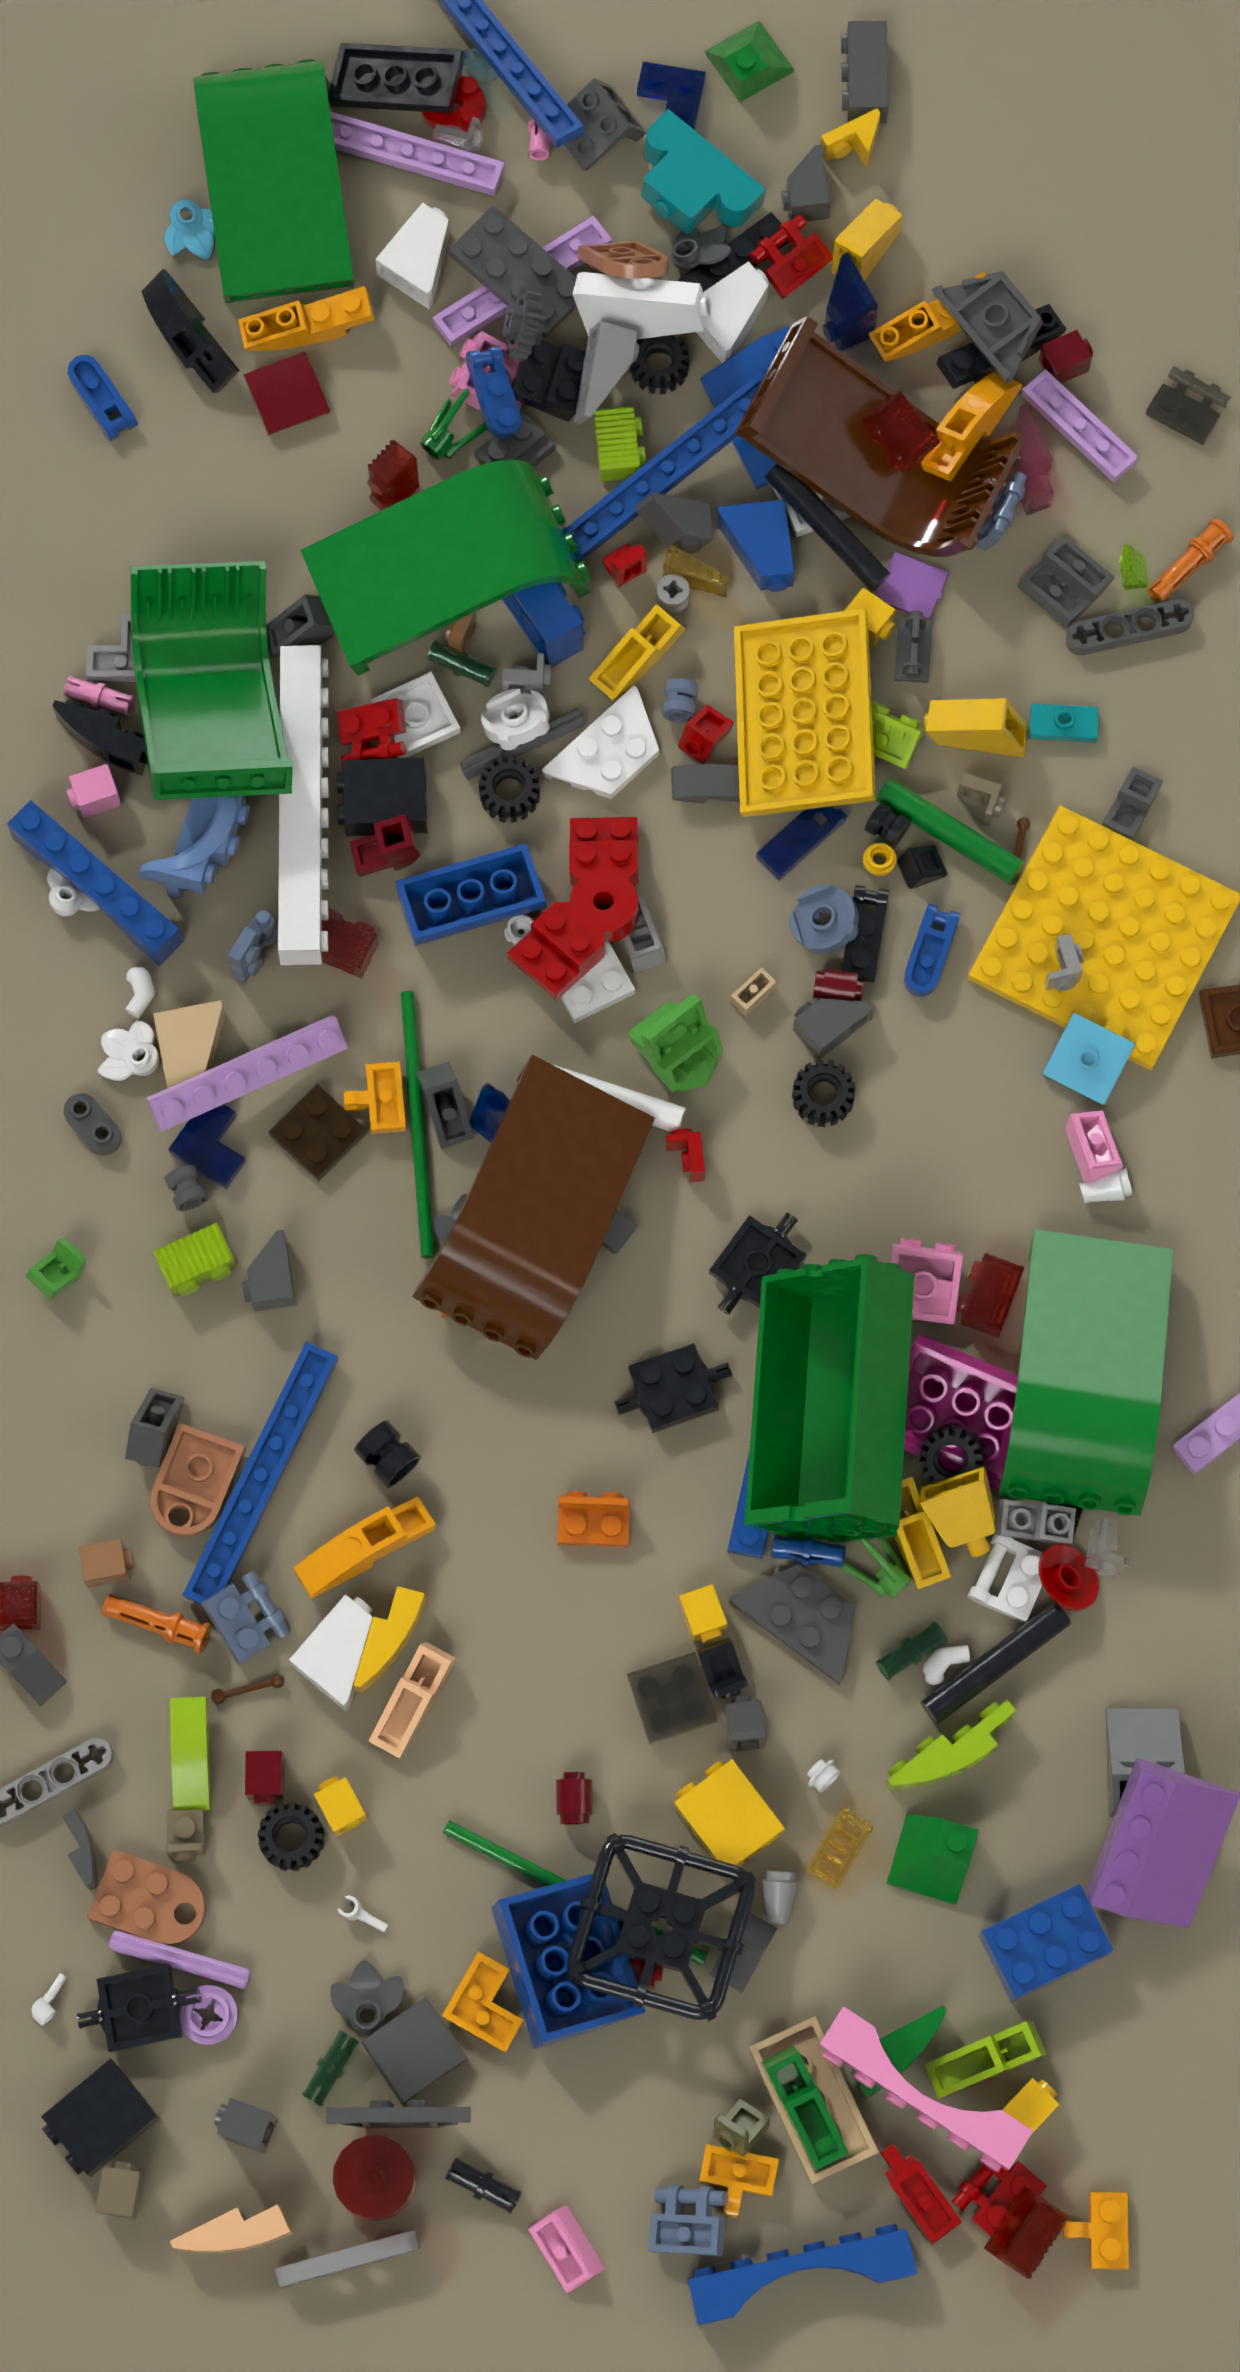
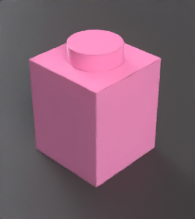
(93, 791)

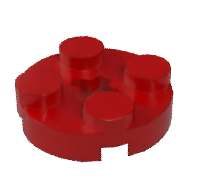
(472, 102)

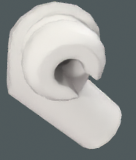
(143, 990)
(940, 1661)

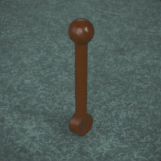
(1023, 824)
(219, 1696)

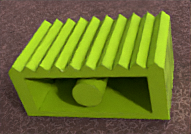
(617, 443)
(195, 1260)

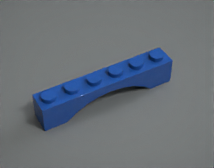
(119, 901)
(878, 2258)

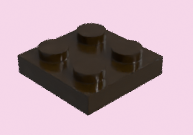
(317, 1132)

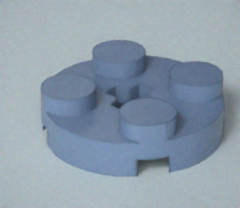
(808, 912)

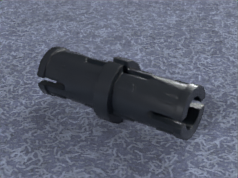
(483, 2185)

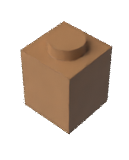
(105, 1562)

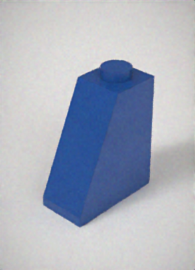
(761, 541)

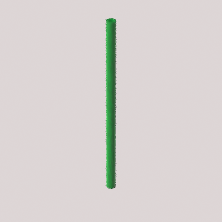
(417, 1125)
(528, 1868)

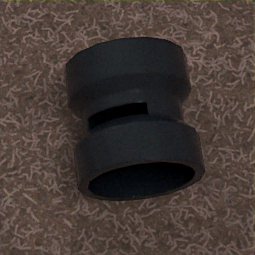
(887, 824)

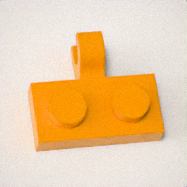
(382, 1098)
(738, 2174)
(1105, 2230)

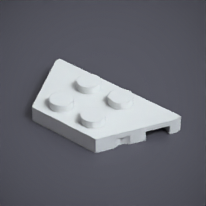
(609, 750)

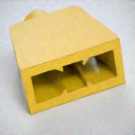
(962, 1510)

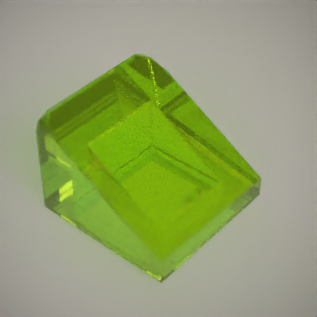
(1133, 568)

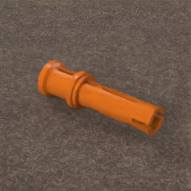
(1199, 551)
(172, 1627)

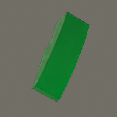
(907, 2044)
(804, 2107)

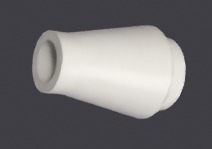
(1108, 1188)

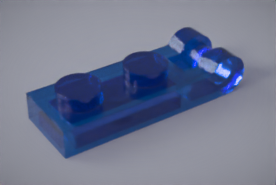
(799, 840)

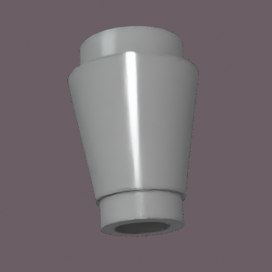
(779, 1895)

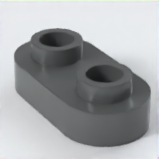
(90, 1123)

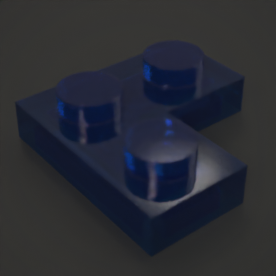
(677, 86)
(200, 1146)

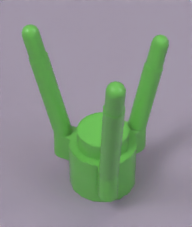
(892, 1576)

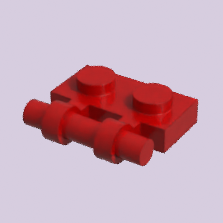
(798, 264)
(369, 723)
(996, 2206)

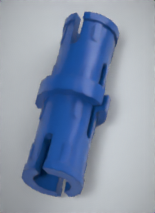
(808, 1551)

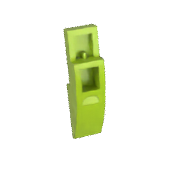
(942, 1760)

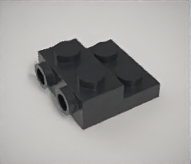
(550, 379)

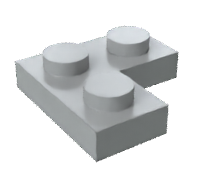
(112, 662)

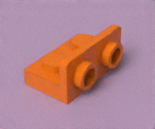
(593, 1520)

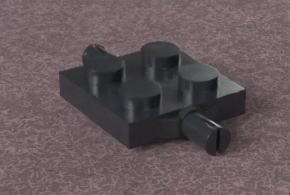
(755, 1253)
(673, 1388)
(139, 2008)

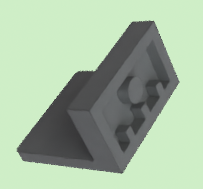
(604, 121)

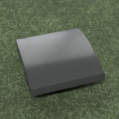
(1065, 581)
(414, 2050)

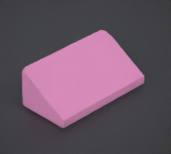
(1092, 1145)
(566, 2248)

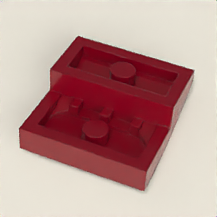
(286, 393)

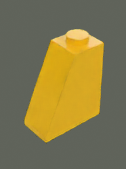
(868, 236)
(977, 726)

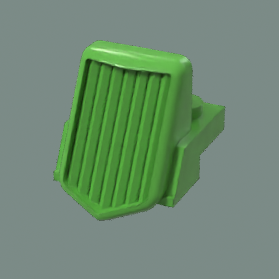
(679, 1044)

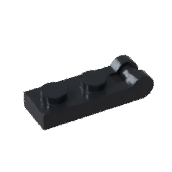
(863, 951)

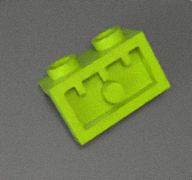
(894, 737)

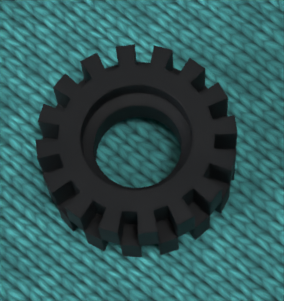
(661, 378)
(509, 770)
(823, 1073)
(950, 1436)
(291, 1814)

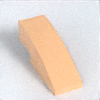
(412, 1699)
(234, 2233)

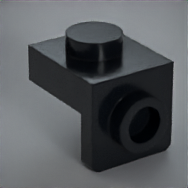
(722, 1669)

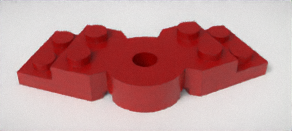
(572, 934)

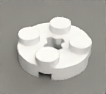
(508, 732)

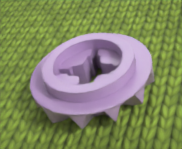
(217, 2031)

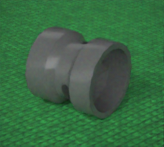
(186, 1188)

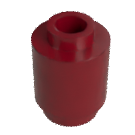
(837, 985)
(574, 1798)

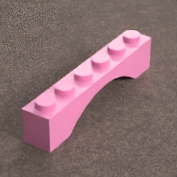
(990, 2133)

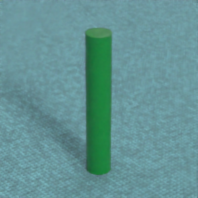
(951, 831)

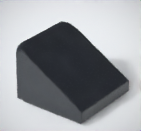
(921, 866)

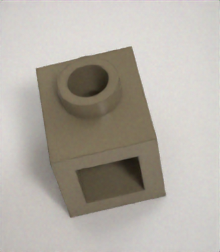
(119, 2190)

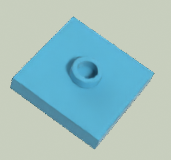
(1089, 1058)

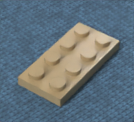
(833, 2089)

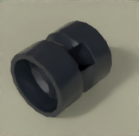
(386, 1452)

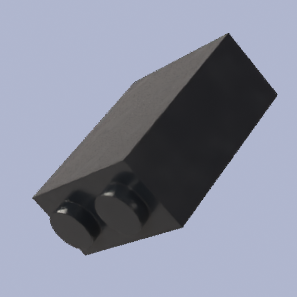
(381, 791)
(99, 2119)

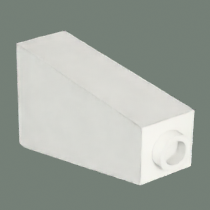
(641, 304)

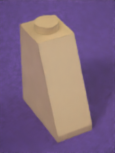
(189, 1039)

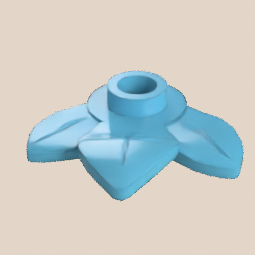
(192, 234)

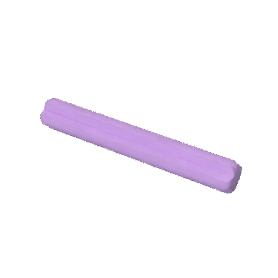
(179, 1959)

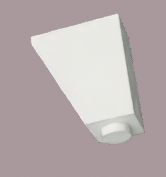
(416, 255)
(734, 309)
(335, 1649)

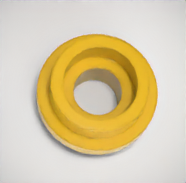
(882, 850)

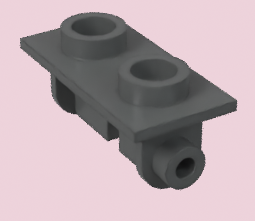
(913, 648)

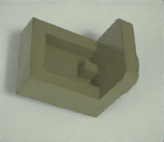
(740, 2127)

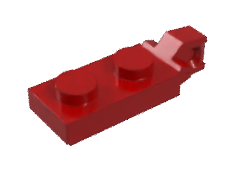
(919, 2195)

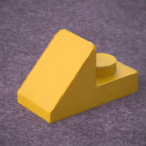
(856, 134)

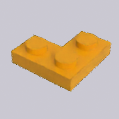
(474, 2008)

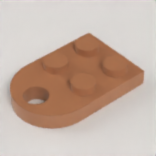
(625, 259)
(194, 1478)
(144, 1900)

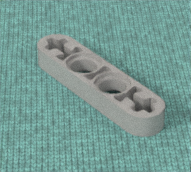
(46, 1776)
(347, 2259)

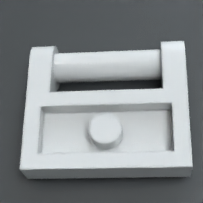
(1021, 1583)

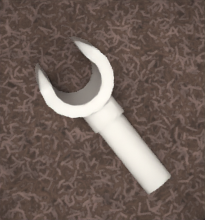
(362, 1915)
(41, 2009)

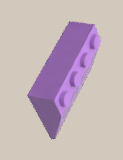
(1161, 1845)

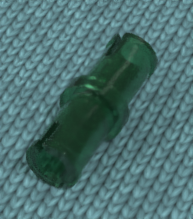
(461, 663)
(911, 1651)
(330, 2068)

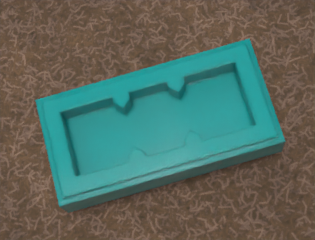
(1063, 723)

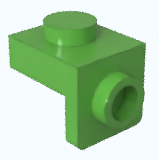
(57, 1269)

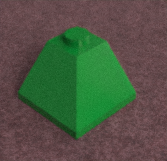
(749, 61)
(932, 1857)

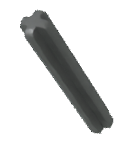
(559, 727)

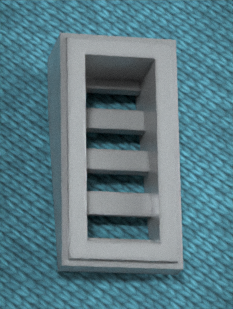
(647, 953)

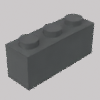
(865, 69)

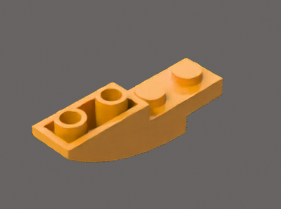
(308, 324)
(915, 330)
(967, 422)
(363, 1544)

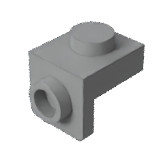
(1069, 959)

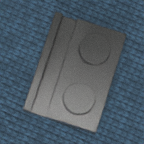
(526, 445)

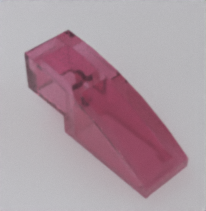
(1034, 463)

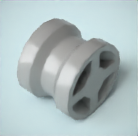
(673, 602)

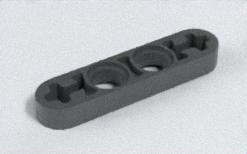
(1128, 622)

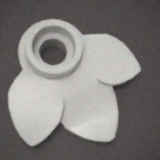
(62, 887)
(125, 1049)

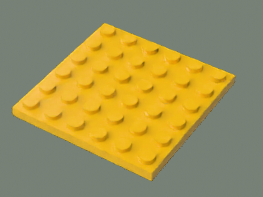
(1139, 924)

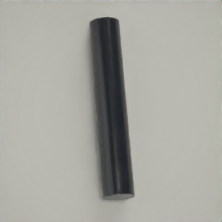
(828, 527)
(995, 1662)

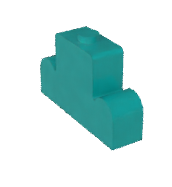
(694, 178)

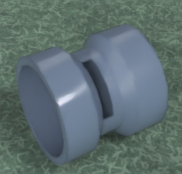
(680, 700)

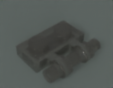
(1183, 413)

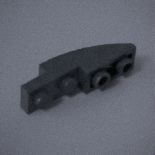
(184, 332)
(969, 364)
(103, 735)

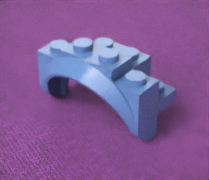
(203, 845)

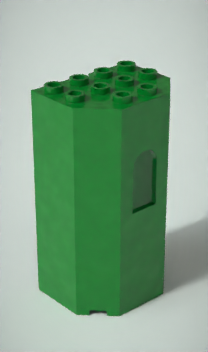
(830, 1401)

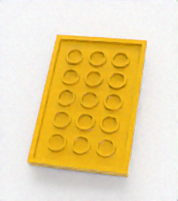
(804, 713)

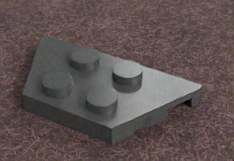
(994, 319)
(803, 1617)
(384, 2115)

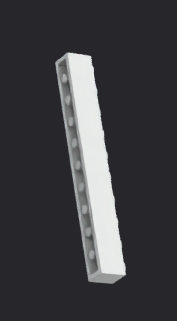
(302, 812)

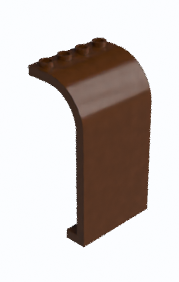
(813, 427)
(537, 1209)

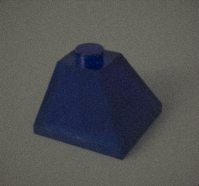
(850, 308)

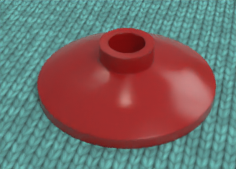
(1067, 1577)

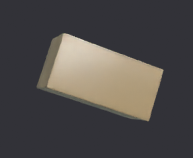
(753, 991)

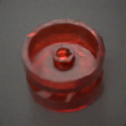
(390, 2194)

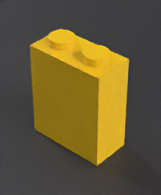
(728, 1814)

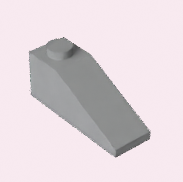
(607, 358)

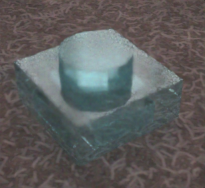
(477, 66)

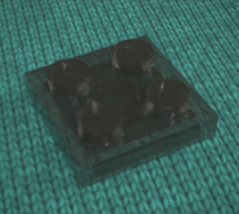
(672, 1697)

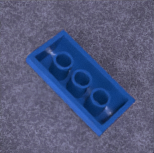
(470, 894)

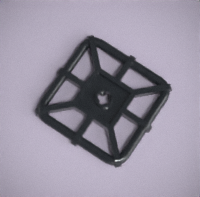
(673, 1948)

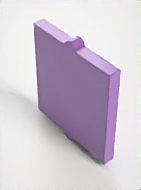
(912, 585)

